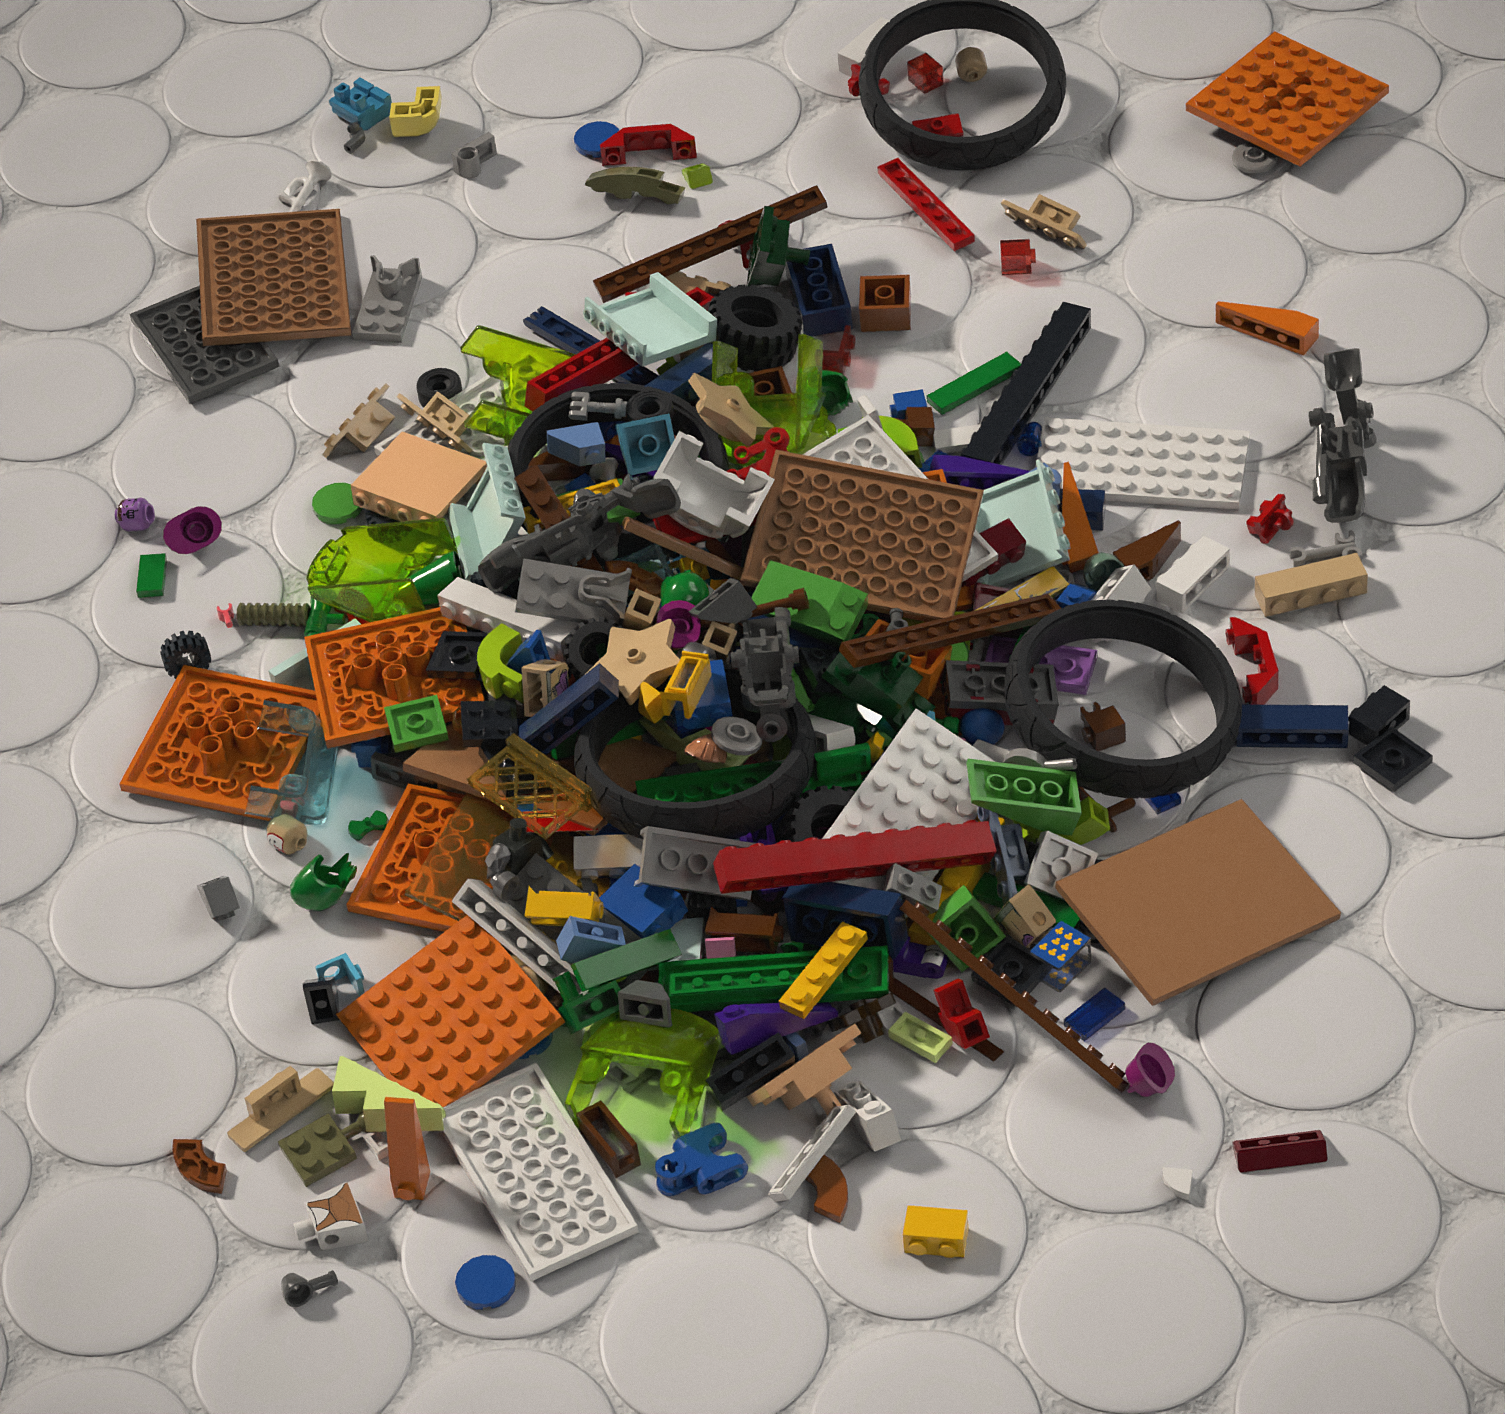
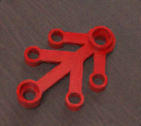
(762, 446)

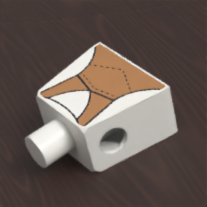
(333, 1219)

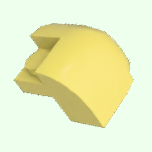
(416, 117)

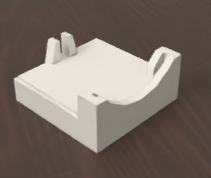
(1056, 860)

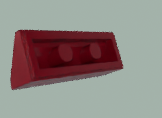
(1280, 1151)

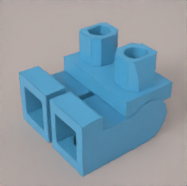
(361, 104)

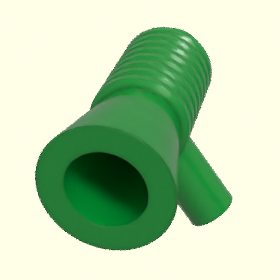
(320, 618)

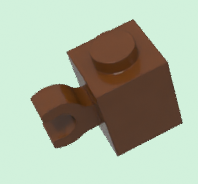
(921, 423)
(1102, 727)

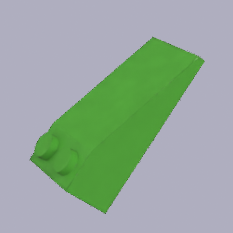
(833, 604)
(1026, 794)

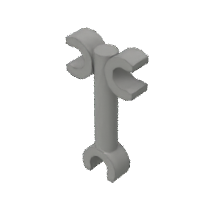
(1341, 547)

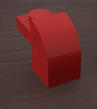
(958, 1016)

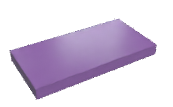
(1071, 664)

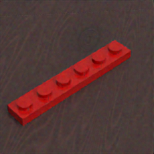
(926, 204)

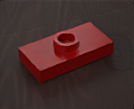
(944, 125)

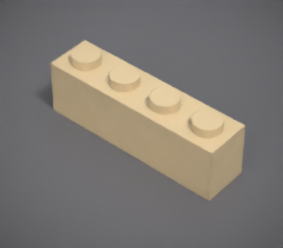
(1311, 584)

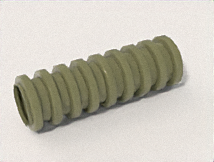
(272, 614)

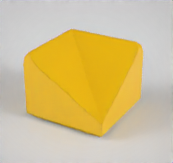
(650, 703)

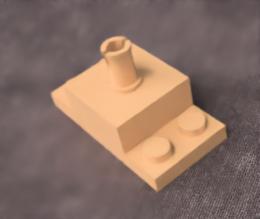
(811, 1075)

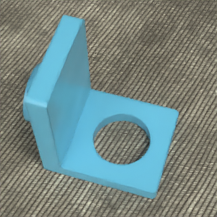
(345, 968)

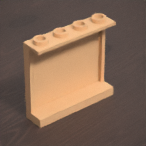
(416, 479)

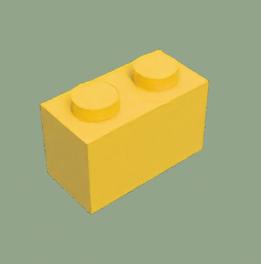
(935, 1231)

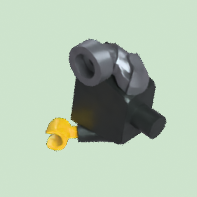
(511, 853)

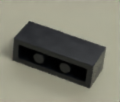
(750, 1072)

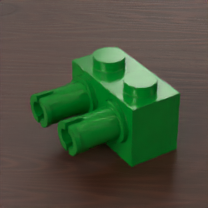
(584, 1010)

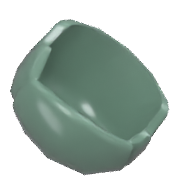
(1099, 569)

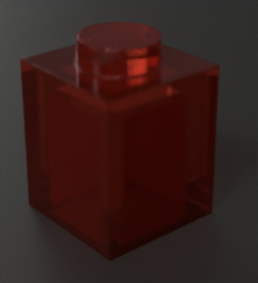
(925, 73)
(1016, 256)

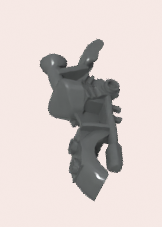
(1341, 449)
(581, 533)
(766, 669)

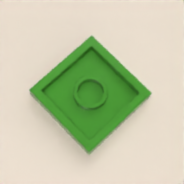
(416, 723)

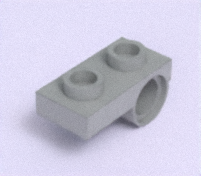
(469, 157)
(913, 887)

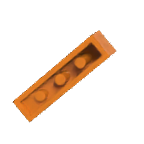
(1276, 326)
(1076, 524)
(406, 1149)

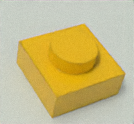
(876, 743)

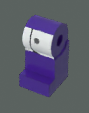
(921, 960)

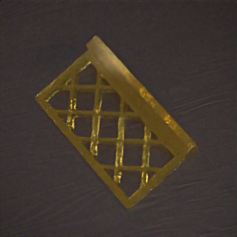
(549, 773)

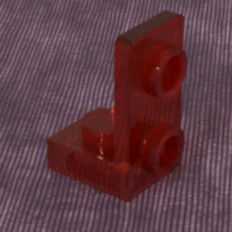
(839, 360)

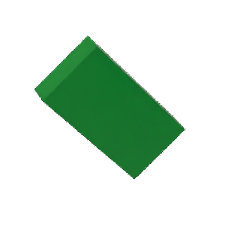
(151, 575)
(842, 761)

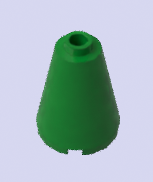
(436, 577)

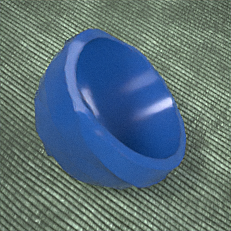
(982, 725)

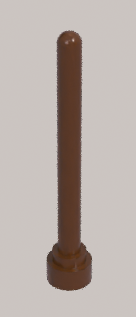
(796, 600)

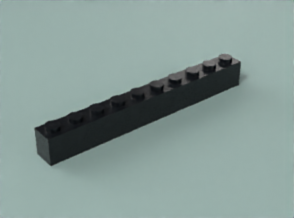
(1030, 384)

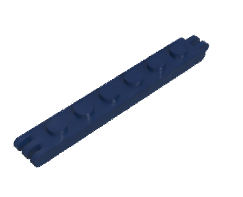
(576, 340)

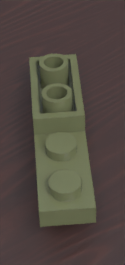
(626, 181)

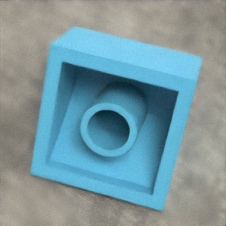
(645, 442)

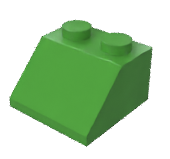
(970, 922)

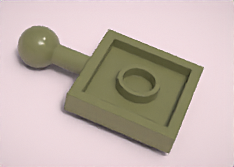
(320, 1148)

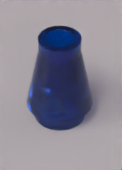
(1030, 439)

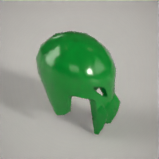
(836, 391)
(684, 587)
(317, 888)

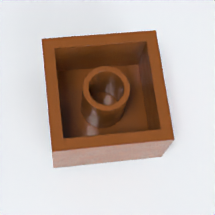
(885, 303)

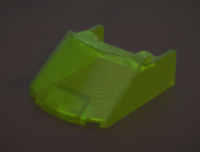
(514, 363)
(788, 411)
(371, 565)
(681, 1051)

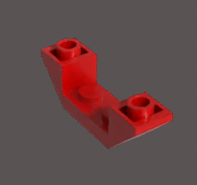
(647, 138)
(1251, 639)

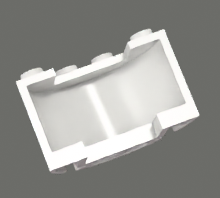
(711, 498)

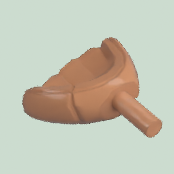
(706, 750)

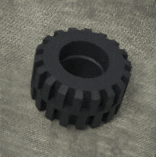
(583, 641)

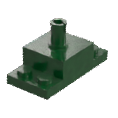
(771, 251)
(881, 687)
(847, 712)

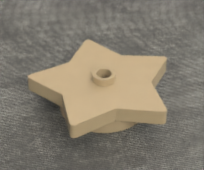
(728, 411)
(640, 657)

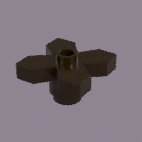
(865, 1017)

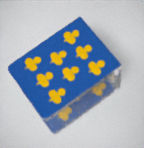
(1066, 952)

